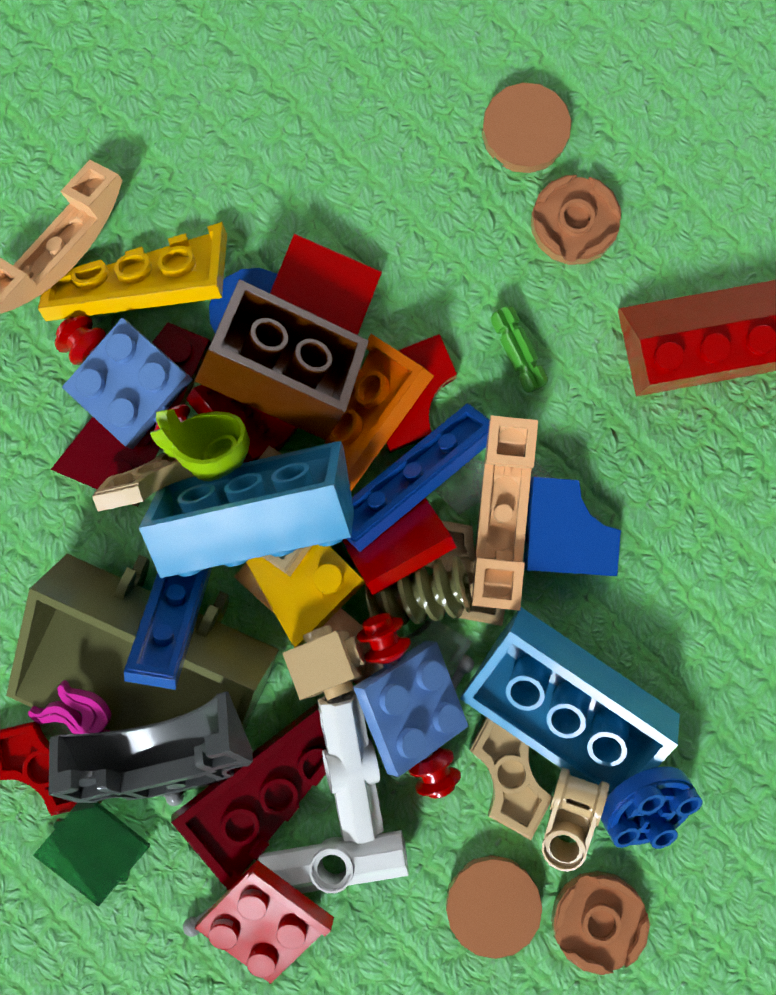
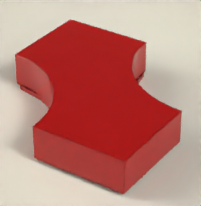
(434, 358)
(26, 759)

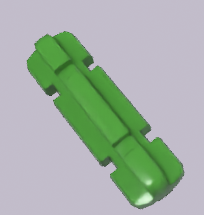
(519, 349)

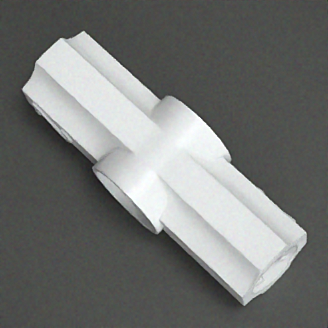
(351, 768)
(364, 863)

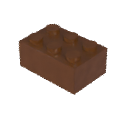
(283, 361)

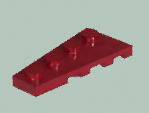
(97, 453)
(239, 815)

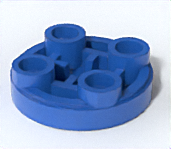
(650, 807)

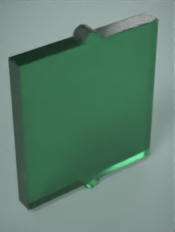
(91, 850)

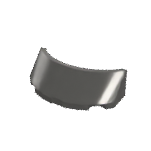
(150, 758)

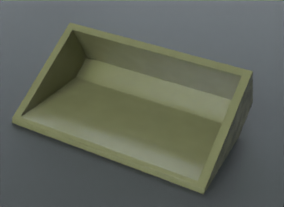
(82, 631)

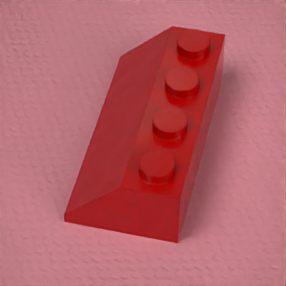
(701, 338)

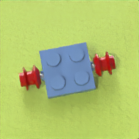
(120, 377)
(410, 706)

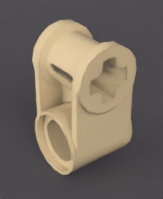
(574, 813)

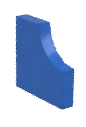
(564, 534)

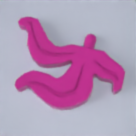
(92, 707)

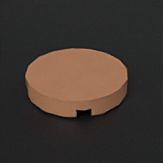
(526, 127)
(575, 219)
(493, 907)
(600, 922)

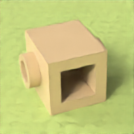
(325, 663)

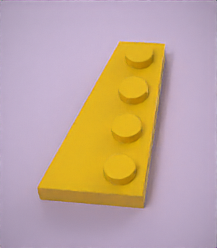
(140, 280)
(310, 594)

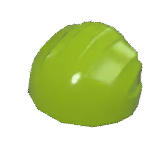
(204, 444)

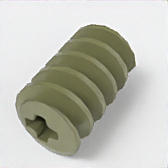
(425, 594)

